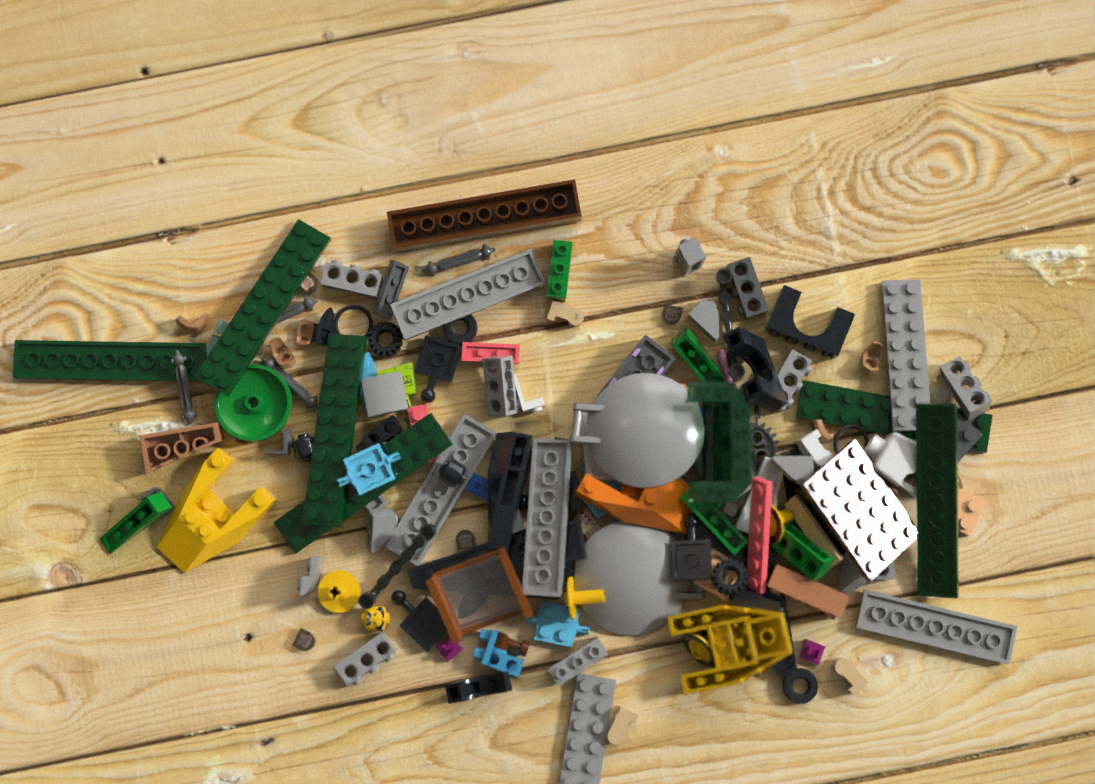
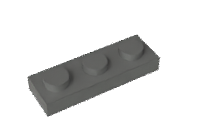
(390, 289)

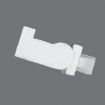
(811, 447)

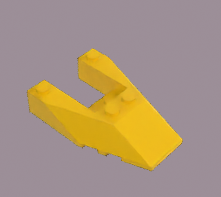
(204, 524)
(741, 643)

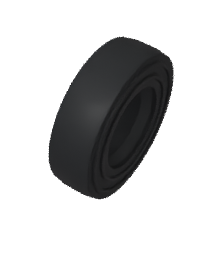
(467, 337)
(809, 694)

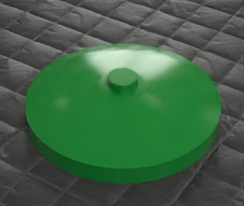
(256, 405)

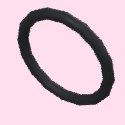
(353, 307)
(847, 427)

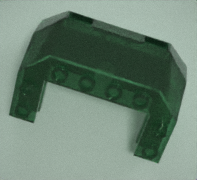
(727, 442)

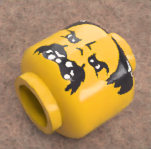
(375, 618)

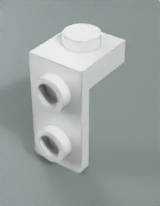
(533, 406)

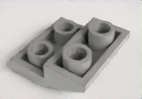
(384, 394)
(308, 582)

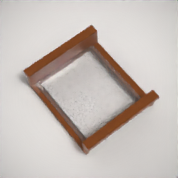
(478, 594)

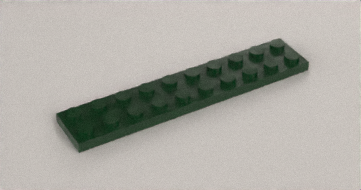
(262, 308)
(104, 360)
(866, 409)
(334, 429)
(415, 447)
(937, 499)

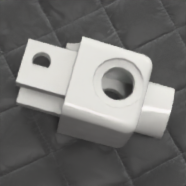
(893, 459)

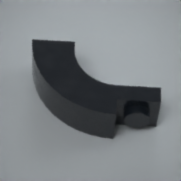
(478, 686)

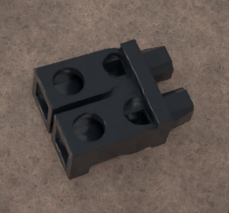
(381, 434)

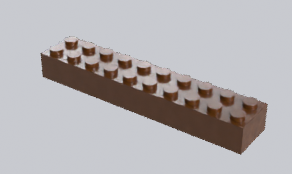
(484, 216)

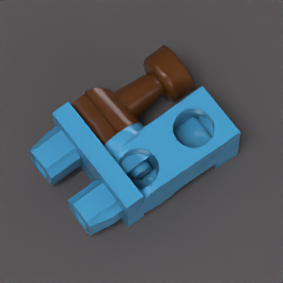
(496, 652)

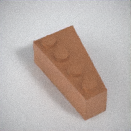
(172, 445)
(808, 592)

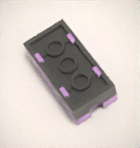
(645, 358)

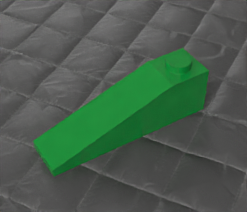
(697, 357)
(135, 521)
(717, 524)

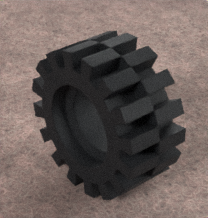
(385, 350)
(730, 589)

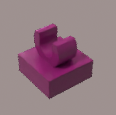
(448, 649)
(812, 651)

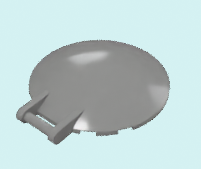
(642, 430)
(636, 575)

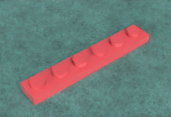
(759, 534)

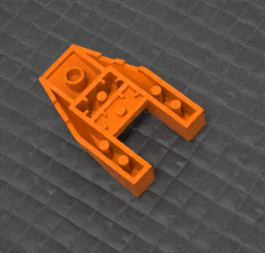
(647, 507)

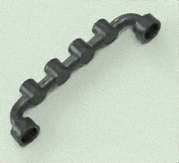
(723, 277)
(426, 533)

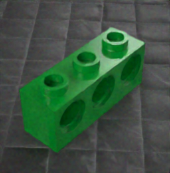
(559, 270)
(810, 553)

